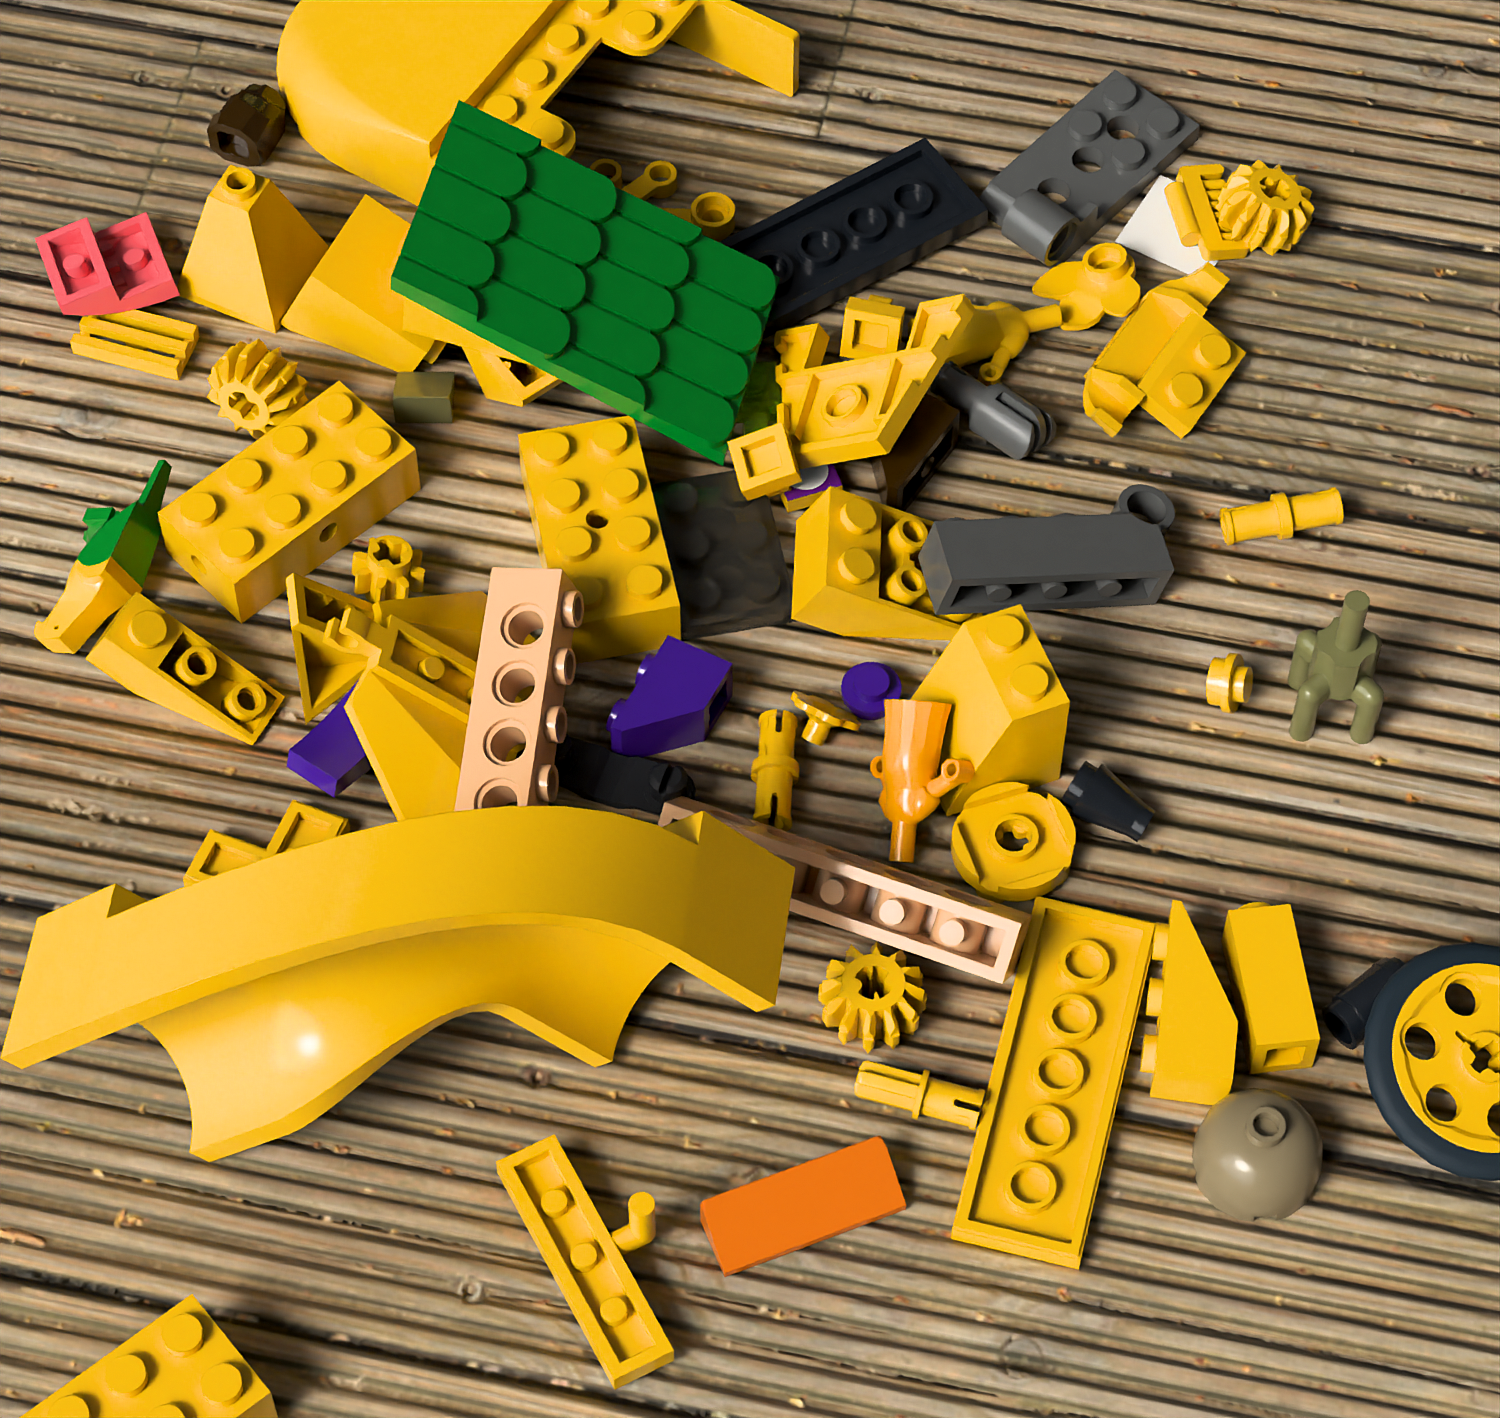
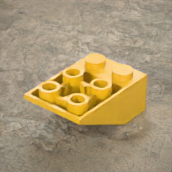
(863, 571)

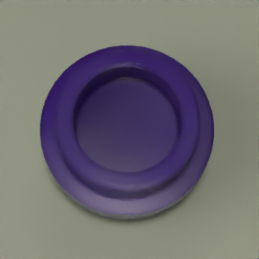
(866, 688)

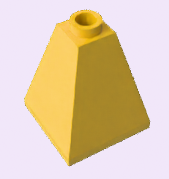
(250, 251)

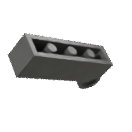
(1051, 559)

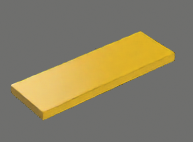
(1055, 1083)

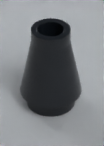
(1107, 802)

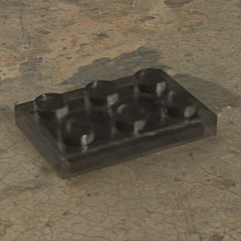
(722, 556)

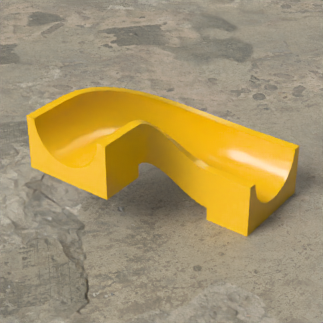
(343, 952)

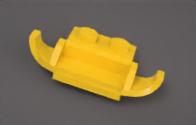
(1163, 357)

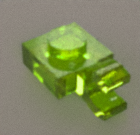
(760, 398)

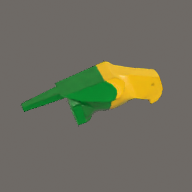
(107, 568)

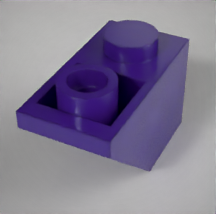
(673, 701)

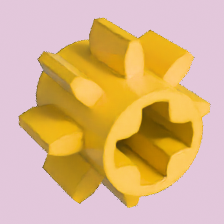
(388, 569)

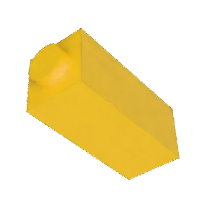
(1270, 988)

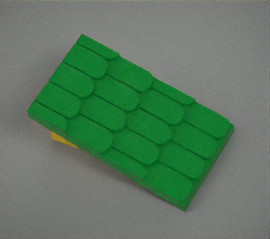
(583, 282)

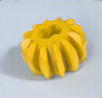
(1264, 207)
(256, 387)
(876, 1017)

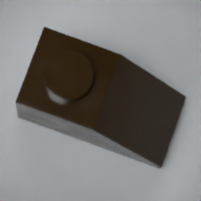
(916, 453)

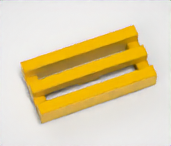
(139, 332)

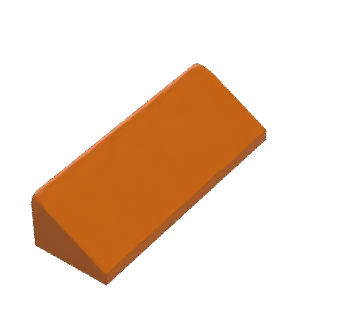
(802, 1205)

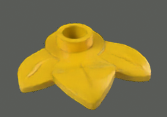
(1092, 286)

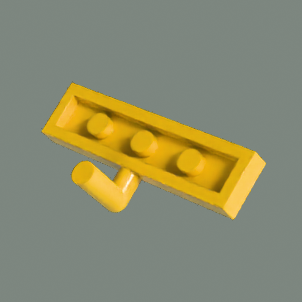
(589, 1258)

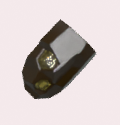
(248, 126)

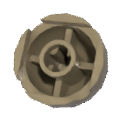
(1257, 1155)

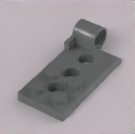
(1092, 198)

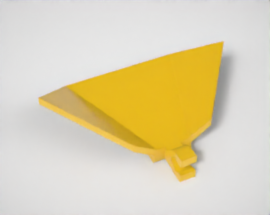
(416, 693)

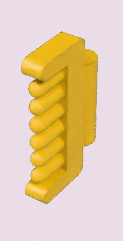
(1193, 209)

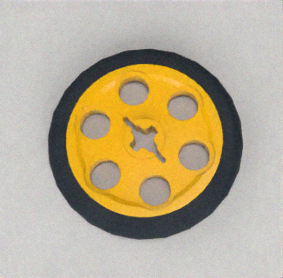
(1400, 1081)

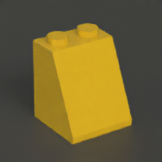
(351, 295)
(1004, 703)

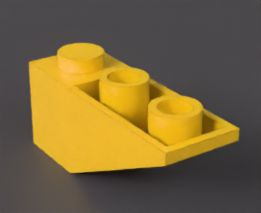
(182, 671)
(1195, 1022)

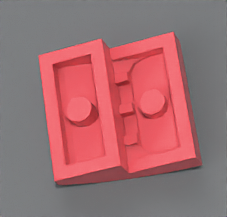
(106, 269)

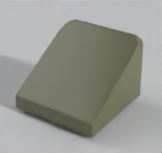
(424, 397)

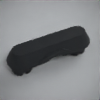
(619, 779)

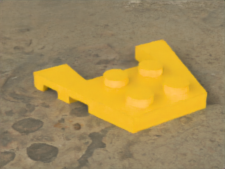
(865, 402)

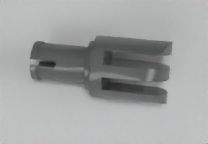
(996, 412)

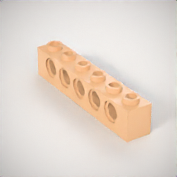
(516, 606)
(884, 900)

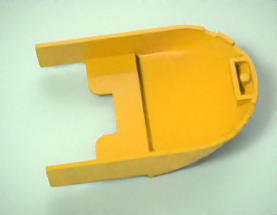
(384, 76)

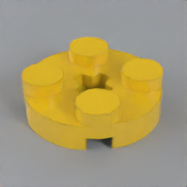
(1005, 873)

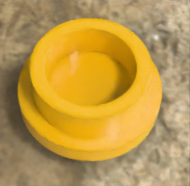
(1228, 682)

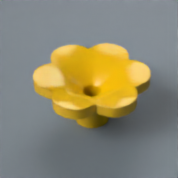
(822, 717)

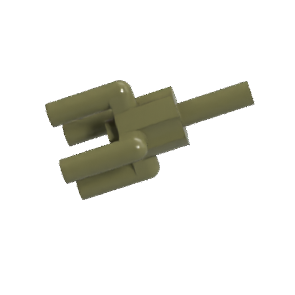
(1337, 666)

